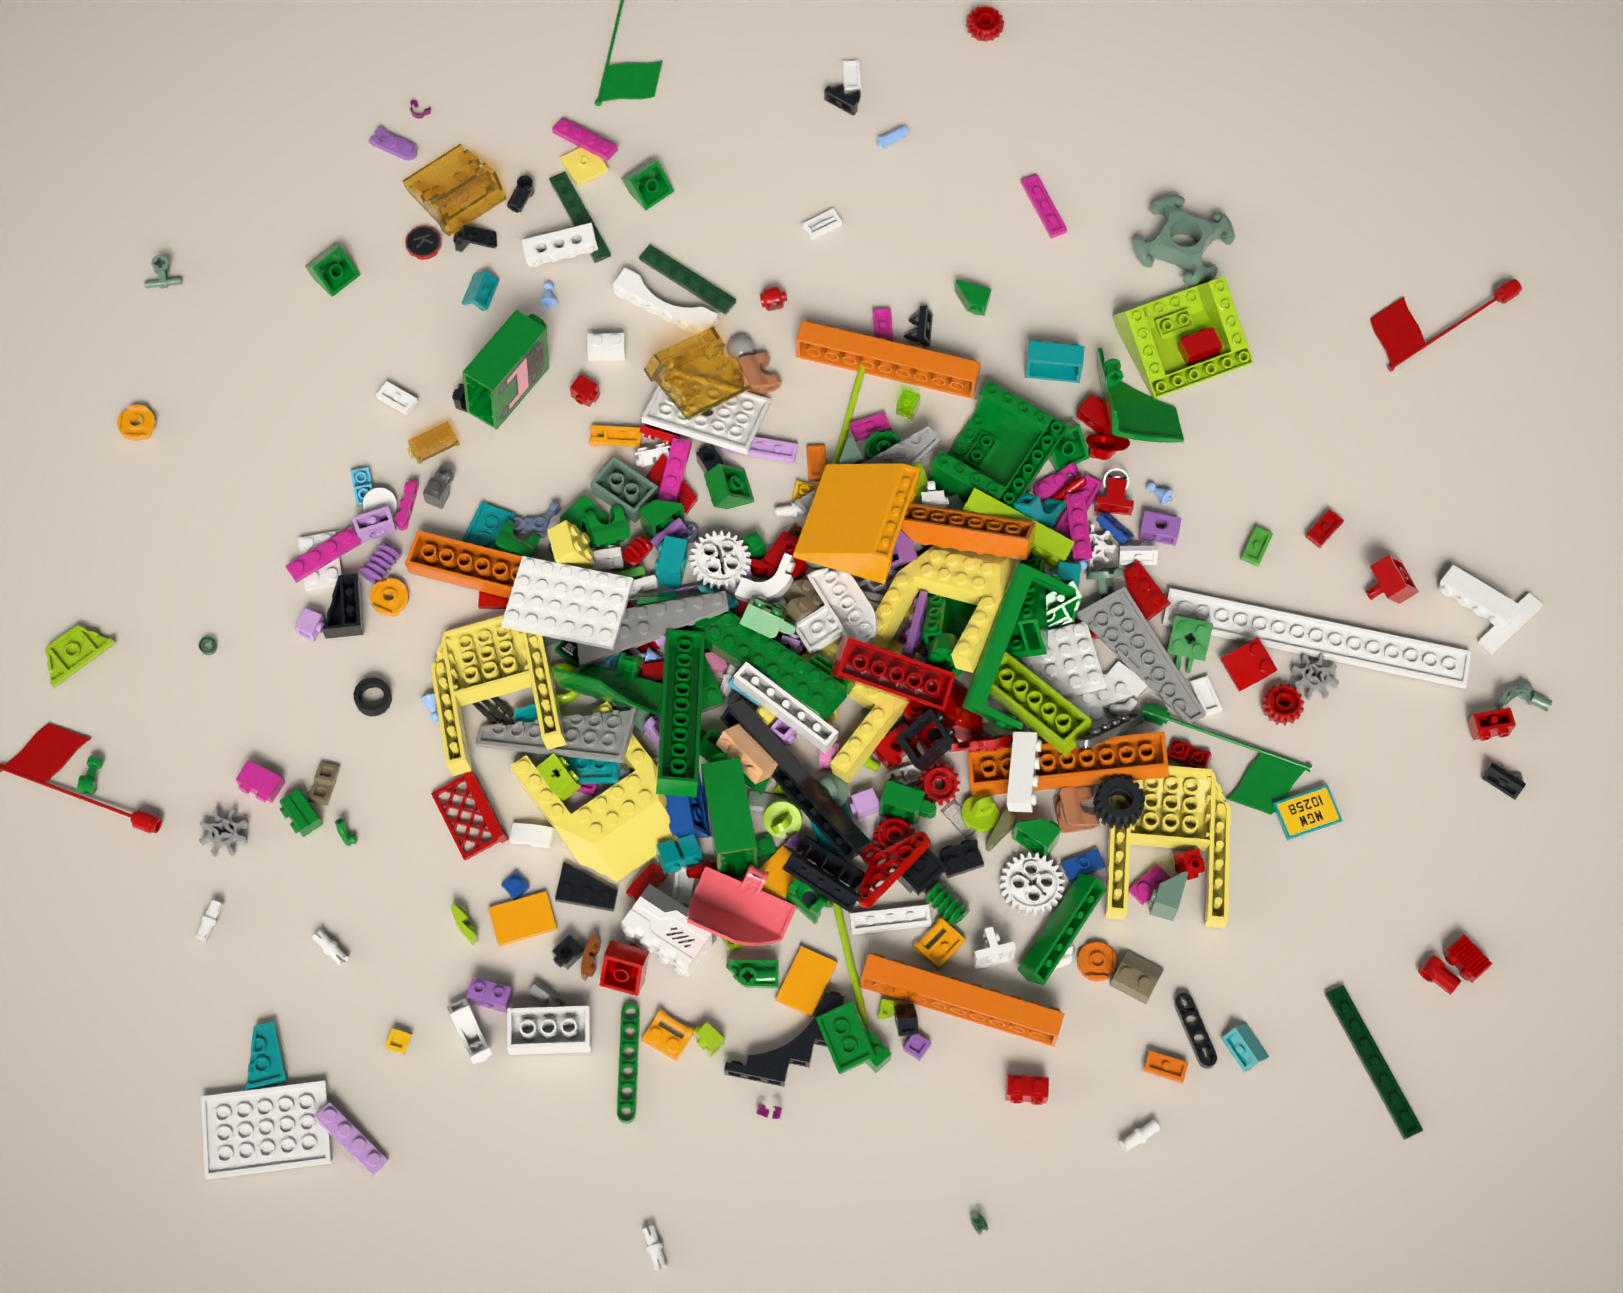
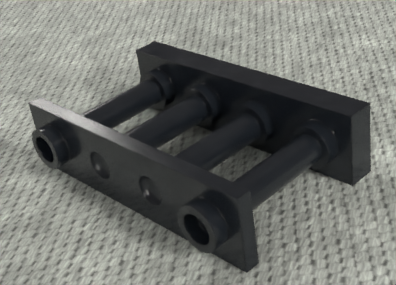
(821, 881)

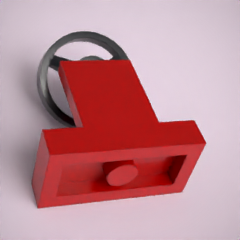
(1115, 495)

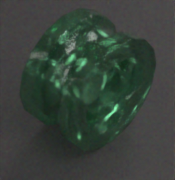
(206, 640)
(979, 1223)

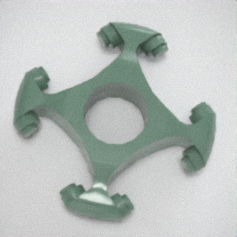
(1178, 223)

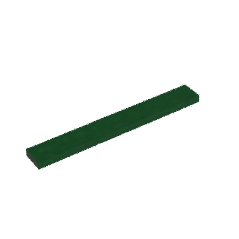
(1374, 1062)

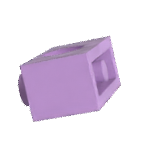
(374, 524)

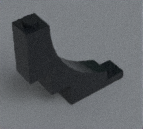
(774, 1065)

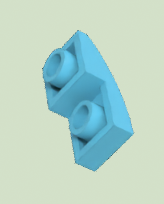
(361, 483)

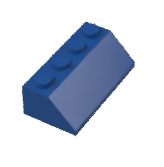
(688, 814)

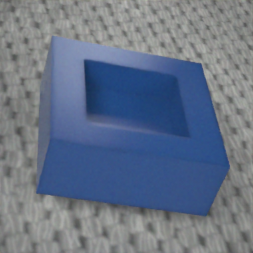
(515, 886)

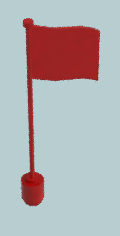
(1402, 335)
(48, 754)

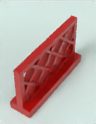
(481, 803)

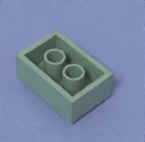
(623, 486)

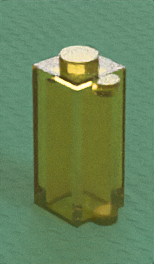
(432, 442)

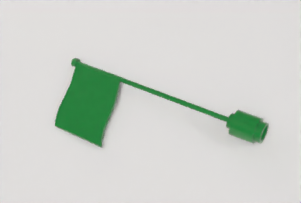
(627, 80)
(1266, 779)

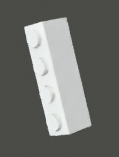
(1478, 597)
(1023, 772)

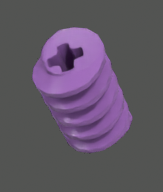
(378, 562)

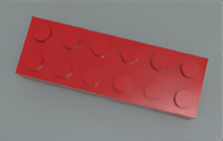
(893, 674)

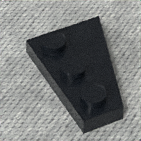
(583, 890)

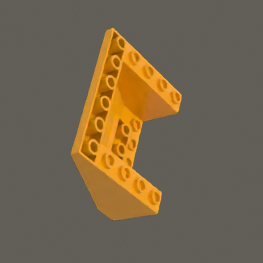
(858, 518)

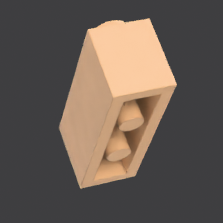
(755, 760)

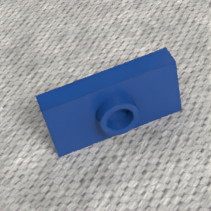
(1083, 864)

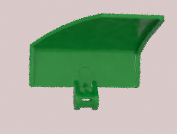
(1133, 412)
(614, 686)

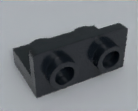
(961, 858)

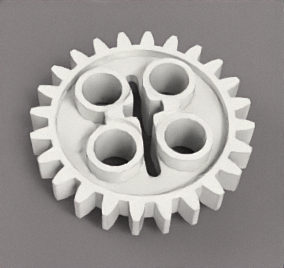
(737, 557)
(1043, 871)

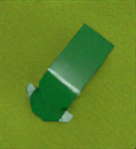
(764, 972)

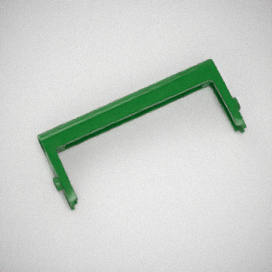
(999, 638)

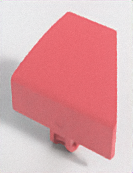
(739, 909)

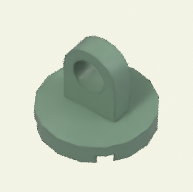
(1105, 579)
(835, 788)

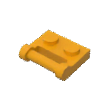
(944, 947)
(664, 1040)

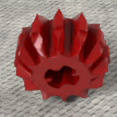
(637, 550)

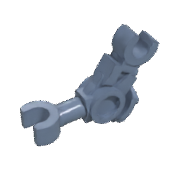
(539, 524)

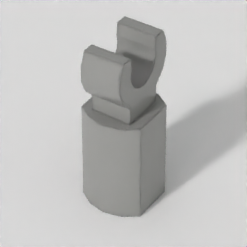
(546, 995)

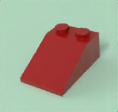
(965, 723)

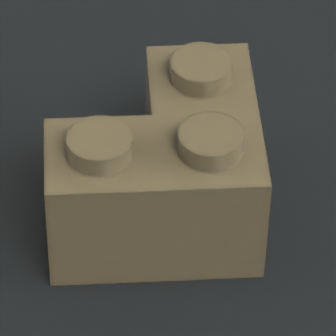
(802, 600)

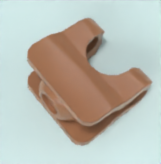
(751, 368)
(1069, 812)

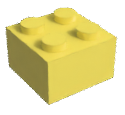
(571, 545)

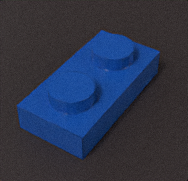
(1119, 532)

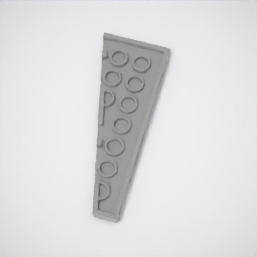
(1129, 636)
(587, 737)

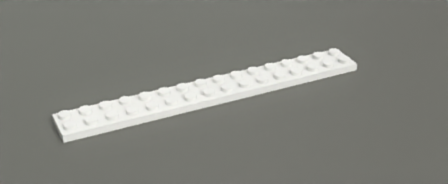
(1317, 637)

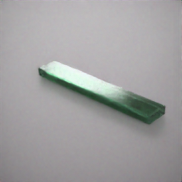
(577, 211)
(687, 279)

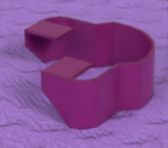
(427, 111)
(764, 1112)

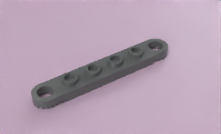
(1109, 730)

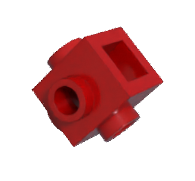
(1189, 862)

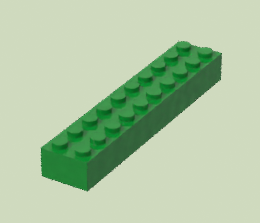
(782, 666)
(680, 713)

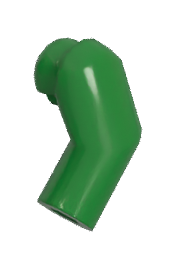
(343, 832)

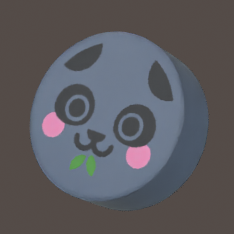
(692, 534)

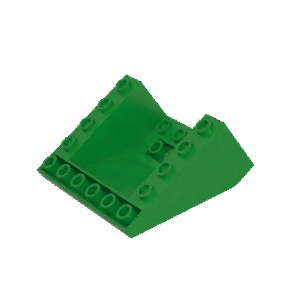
(998, 448)
(1030, 630)

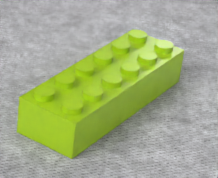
(1047, 543)
(1038, 705)

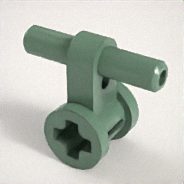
(163, 282)

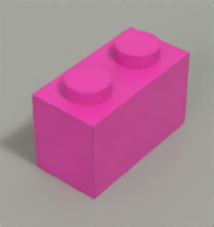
(259, 781)

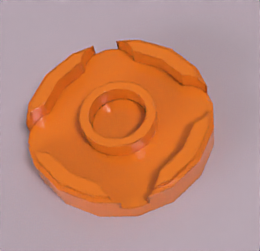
(1097, 961)

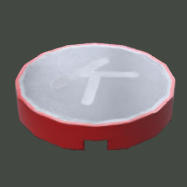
(423, 242)

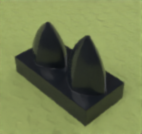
(847, 103)
(923, 320)
(1504, 781)

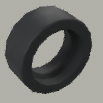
(372, 683)

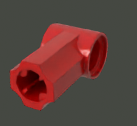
(1435, 971)

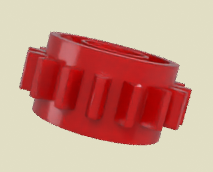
(985, 23)
(1289, 697)
(949, 784)
(891, 827)

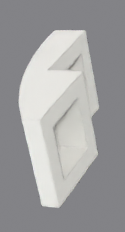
(531, 834)

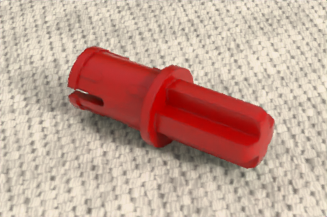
(1071, 487)

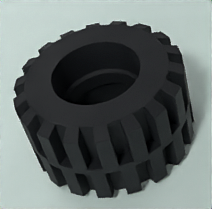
(1115, 816)

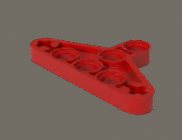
(893, 858)

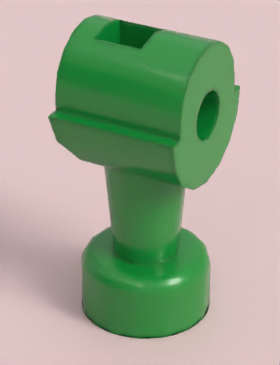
(87, 782)

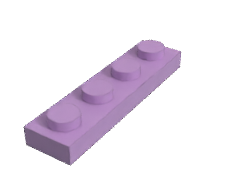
(771, 450)
(350, 1139)

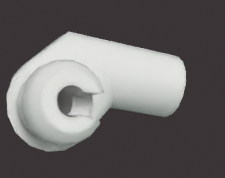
(1123, 709)
(1067, 958)

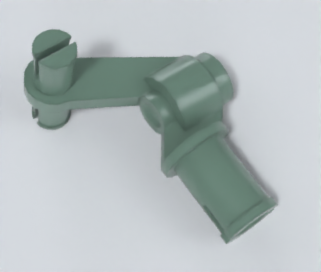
(1523, 691)

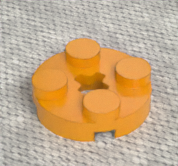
(141, 431)
(391, 607)

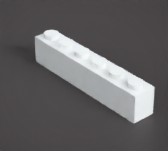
(785, 707)

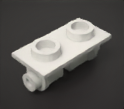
(645, 456)

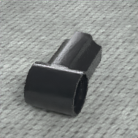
(521, 195)

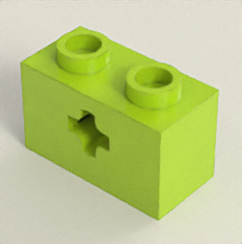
(558, 776)

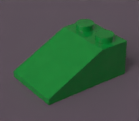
(711, 693)

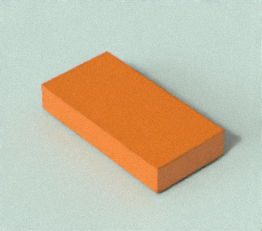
(815, 462)

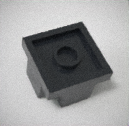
(922, 873)

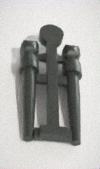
(491, 718)

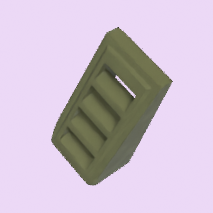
(1002, 828)

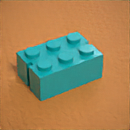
(1054, 361)

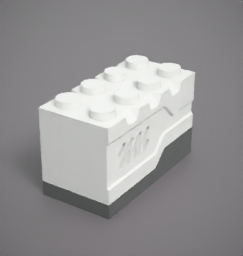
(663, 928)

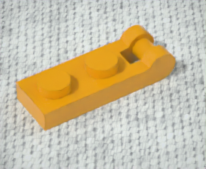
(615, 436)

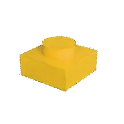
(398, 1041)

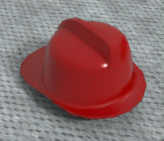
(1105, 446)

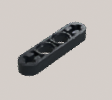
(1192, 1031)

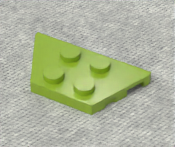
(73, 652)

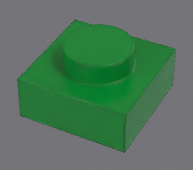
(765, 846)

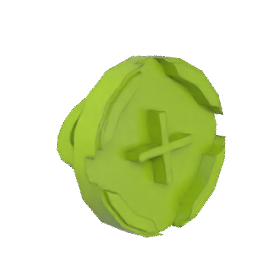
(980, 813)
(782, 818)

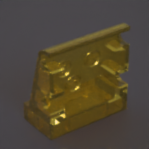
(455, 189)
(697, 374)

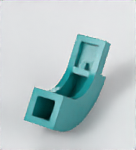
(1043, 513)

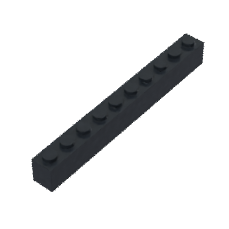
(800, 784)

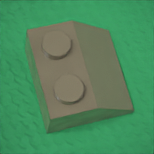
(1136, 977)

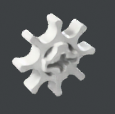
(1099, 548)

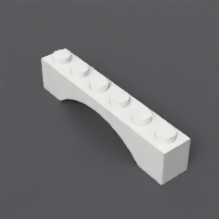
(631, 287)

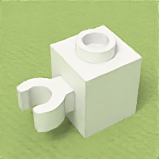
(934, 497)

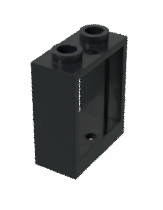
(924, 761)

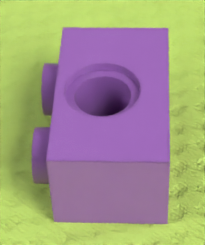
(1165, 535)
(489, 994)

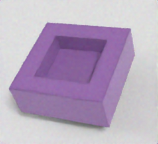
(917, 1046)

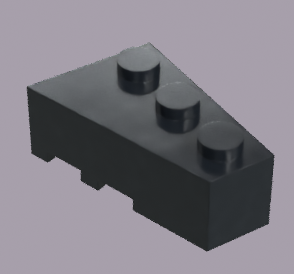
(345, 611)

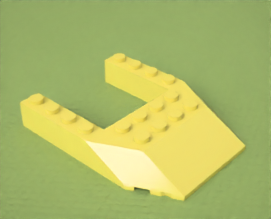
(954, 575)
(484, 664)
(882, 716)
(1177, 814)
(616, 828)

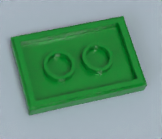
(846, 1037)

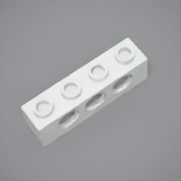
(550, 242)

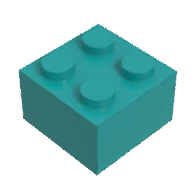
(671, 562)

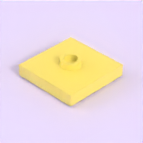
(583, 166)

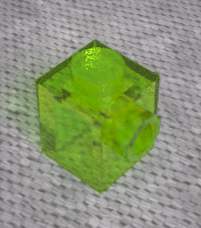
(908, 404)

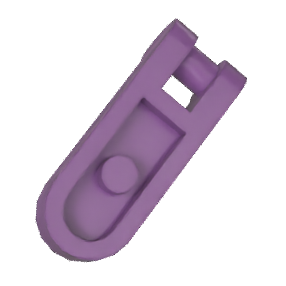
(393, 144)

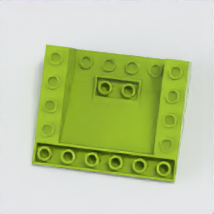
(1155, 329)

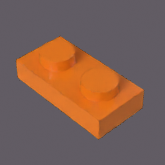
(1165, 1066)

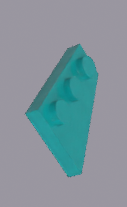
(266, 1059)

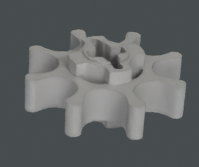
(1315, 676)
(225, 839)

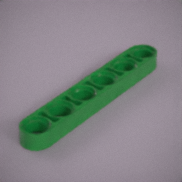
(631, 1083)

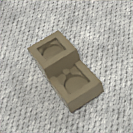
(324, 783)

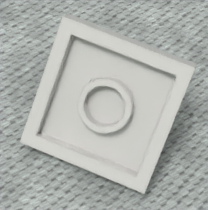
(993, 953)

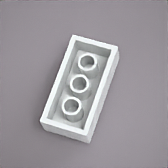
(548, 1030)

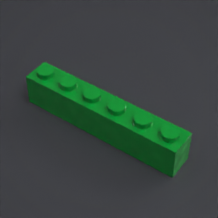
(1061, 929)

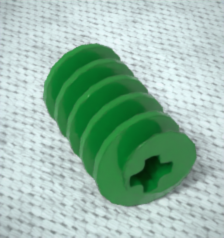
(946, 904)

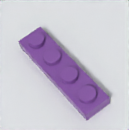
(916, 622)

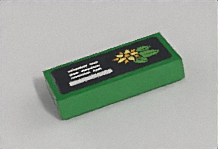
(568, 651)

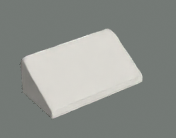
(760, 802)

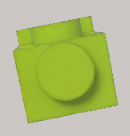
(708, 1038)

